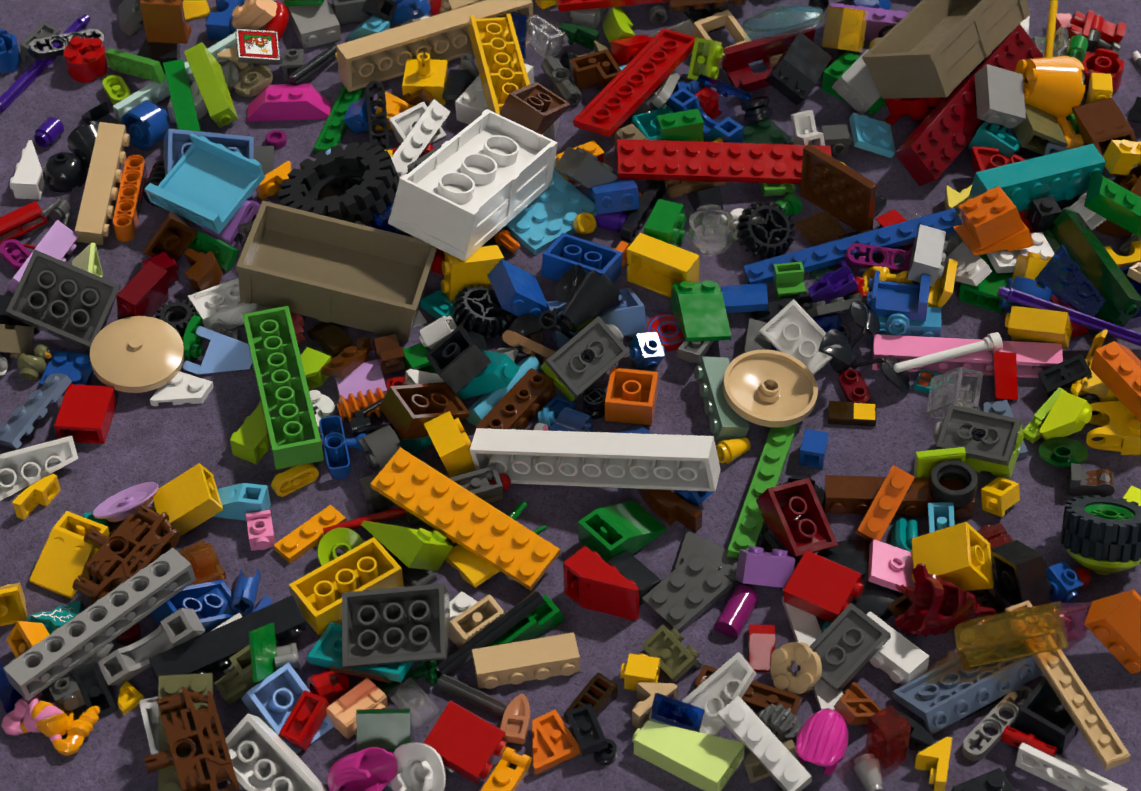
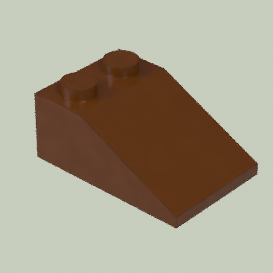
(534, 107)
(415, 404)

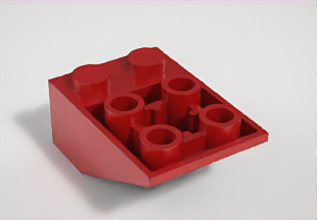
(600, 586)

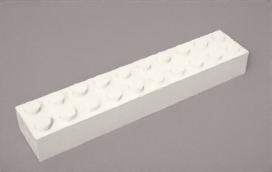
(599, 458)

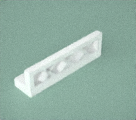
(1062, 772)

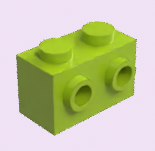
(705, 58)

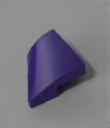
(834, 284)

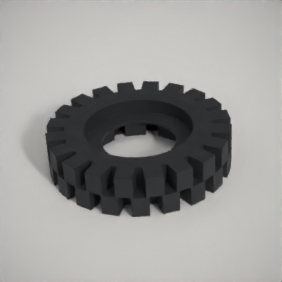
(366, 162)

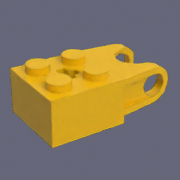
(1117, 426)

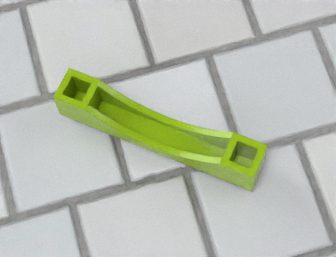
(252, 438)

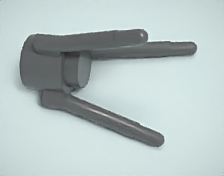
(57, 211)

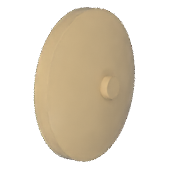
(137, 354)
(770, 388)

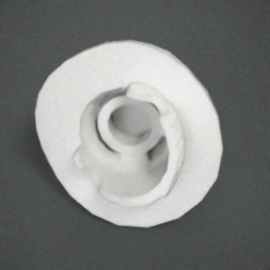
(418, 769)

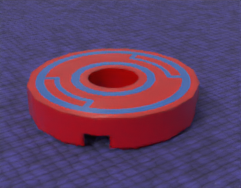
(666, 322)

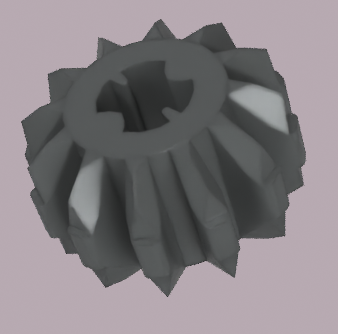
(781, 722)

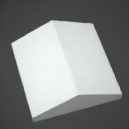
(405, 121)

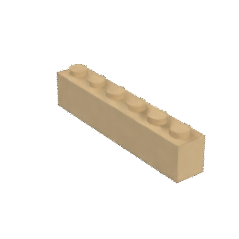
(101, 183)

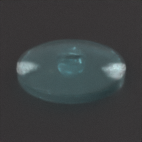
(783, 20)

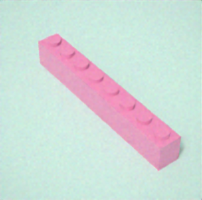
(1030, 356)

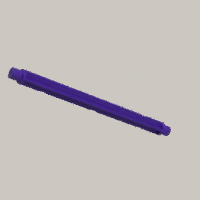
(37, 67)
(1075, 317)

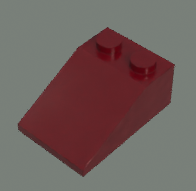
(797, 517)

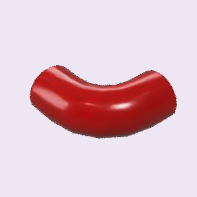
(280, 21)

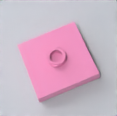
(890, 566)

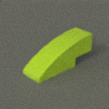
(617, 25)

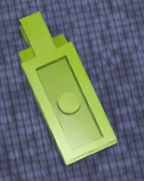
(1031, 431)

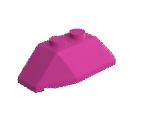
(289, 103)

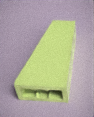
(688, 754)

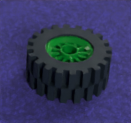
(1102, 528)

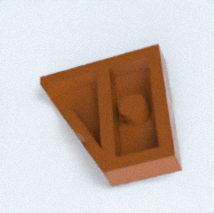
(856, 706)

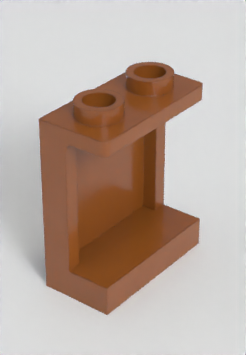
(165, 21)

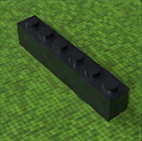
(214, 648)

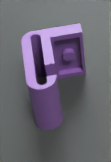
(243, 215)

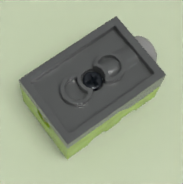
(585, 358)
(988, 438)

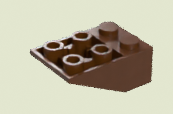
(1101, 123)

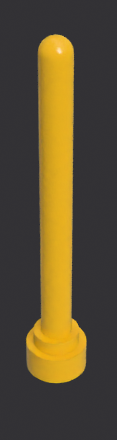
(1051, 24)

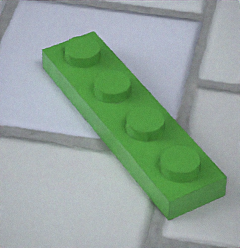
(135, 65)

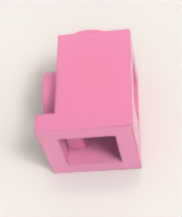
(260, 530)

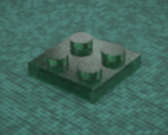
(765, 132)

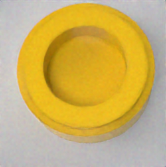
(584, 223)

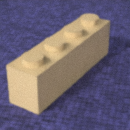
(526, 660)

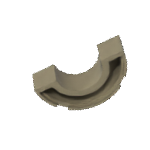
(16, 339)

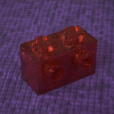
(888, 737)

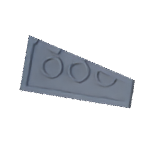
(32, 410)

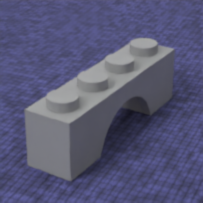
(134, 658)

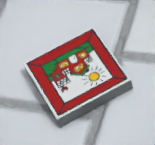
(257, 47)

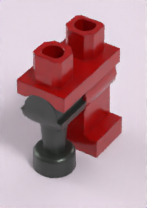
(1098, 31)

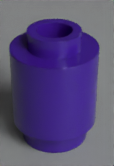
(48, 132)
(611, 221)

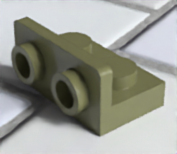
(673, 655)

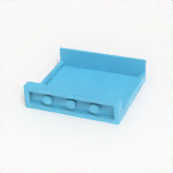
(207, 184)

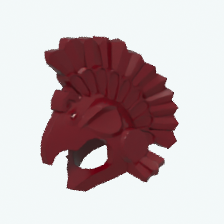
(936, 605)

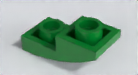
(191, 340)

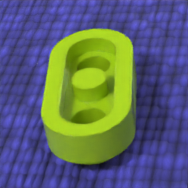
(115, 88)

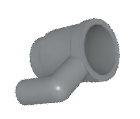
(287, 654)

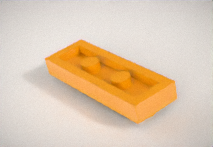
(308, 534)

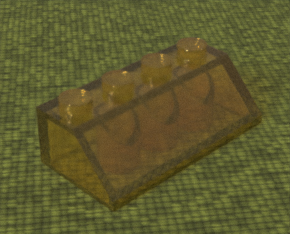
(1011, 635)

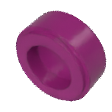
(276, 138)

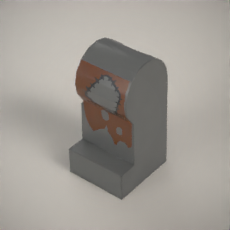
(1090, 482)

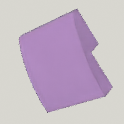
(361, 379)

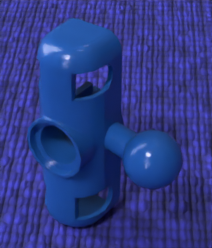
(406, 8)
(336, 446)

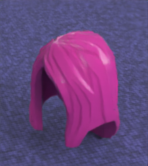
(823, 740)
(363, 771)

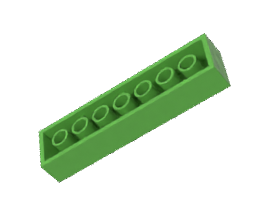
(282, 388)

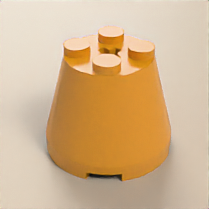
(1052, 84)

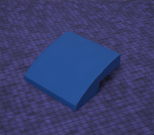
(745, 297)

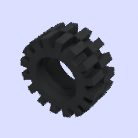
(177, 310)

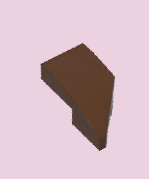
(418, 97)

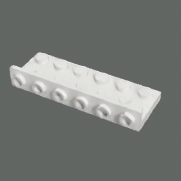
(222, 306)

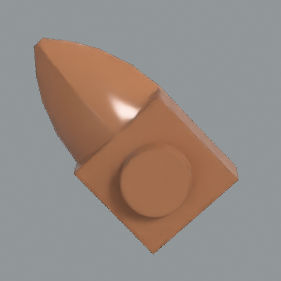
(516, 720)

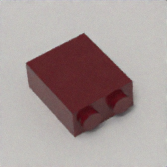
(143, 292)

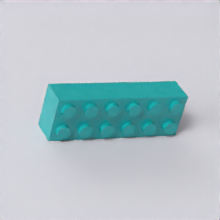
(1055, 175)

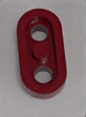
(854, 386)

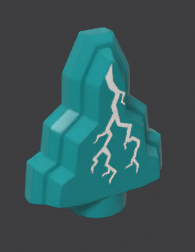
(58, 617)

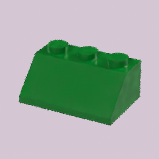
(1114, 203)

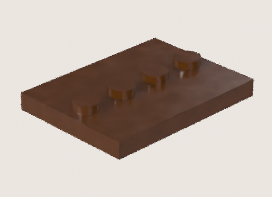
(837, 189)

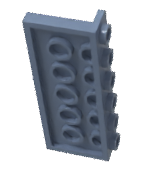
(956, 691)

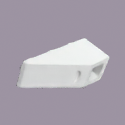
(28, 178)

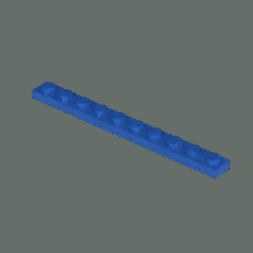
(832, 252)

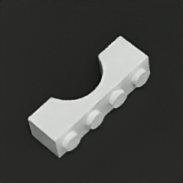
(764, 745)

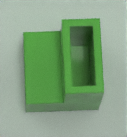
(788, 280)

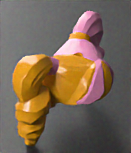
(51, 721)

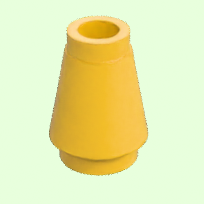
(731, 449)

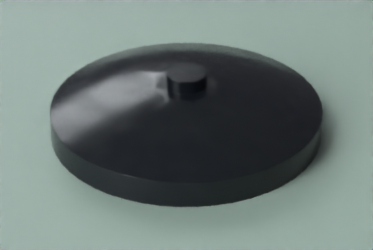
(855, 556)

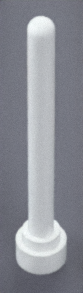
(991, 342)

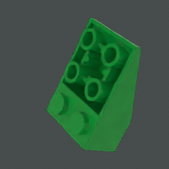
(618, 529)

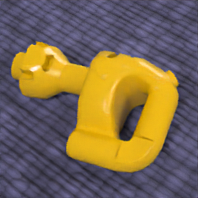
(884, 276)

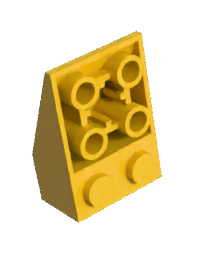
(65, 554)

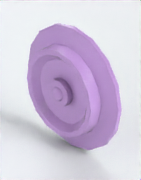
(126, 502)

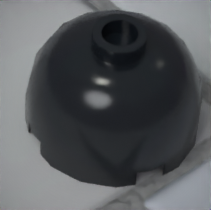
(64, 172)

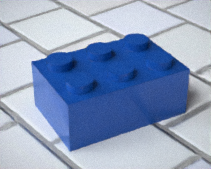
(572, 251)

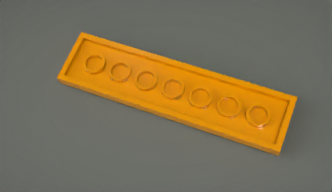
(465, 518)

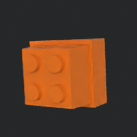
(992, 224)

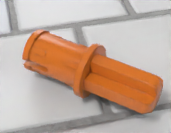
(504, 238)

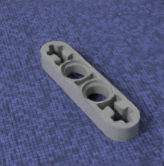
(665, 89)
(995, 721)

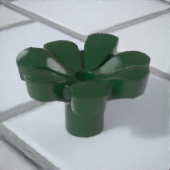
(428, 671)

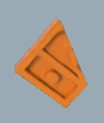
(551, 742)

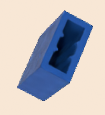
(517, 290)

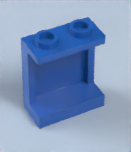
(615, 196)
(900, 298)

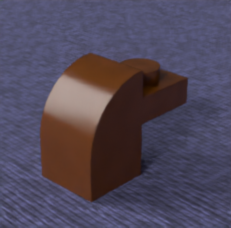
(204, 270)
(389, 353)

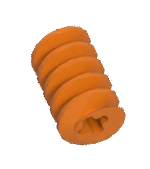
(347, 408)

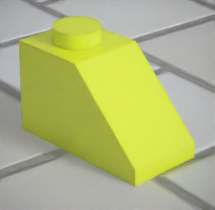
(1066, 416)

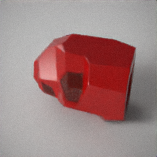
(329, 685)

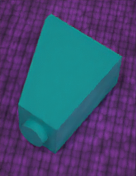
(494, 377)

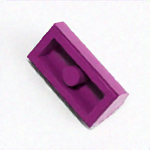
(737, 611)

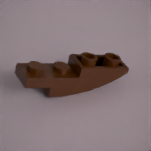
(672, 507)

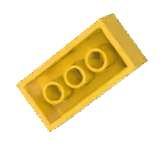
(357, 570)

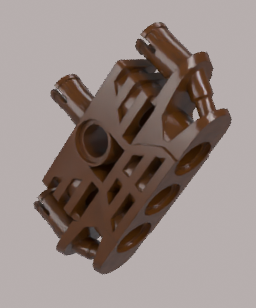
(138, 548)
(179, 736)

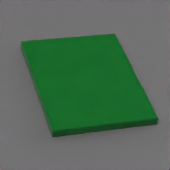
(263, 651)

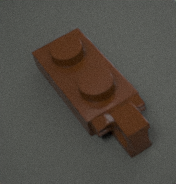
(348, 359)

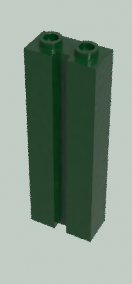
(1097, 266)

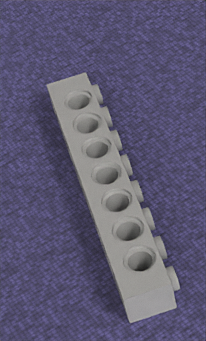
(99, 624)

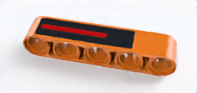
(130, 198)

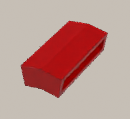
(21, 221)

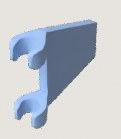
(221, 355)

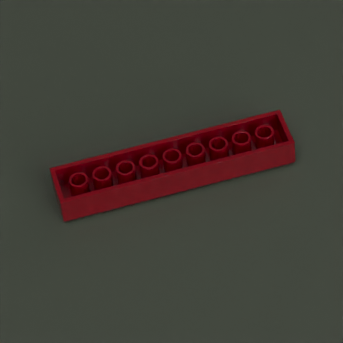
(955, 117)

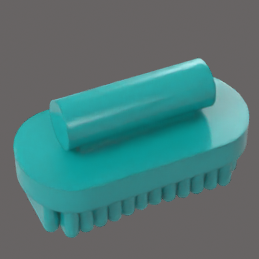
(903, 533)

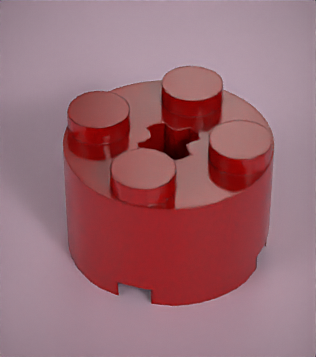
(85, 59)
(1104, 62)

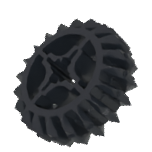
(772, 221)
(481, 312)

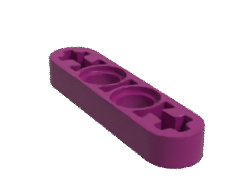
(887, 254)

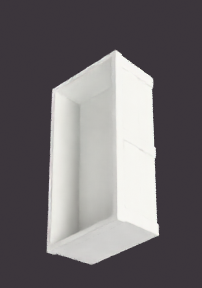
(474, 185)

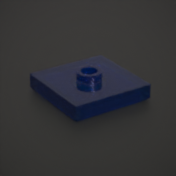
(723, 88)

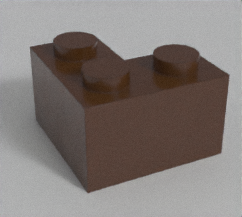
(593, 70)

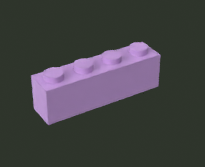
(55, 243)

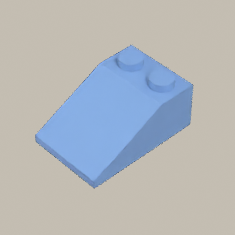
(275, 699)

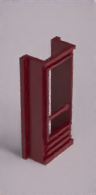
(738, 57)

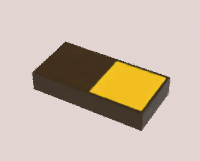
(852, 413)

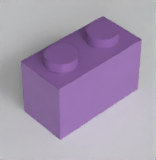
(764, 567)

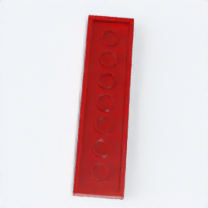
(635, 83)

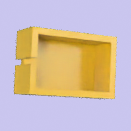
(660, 264)

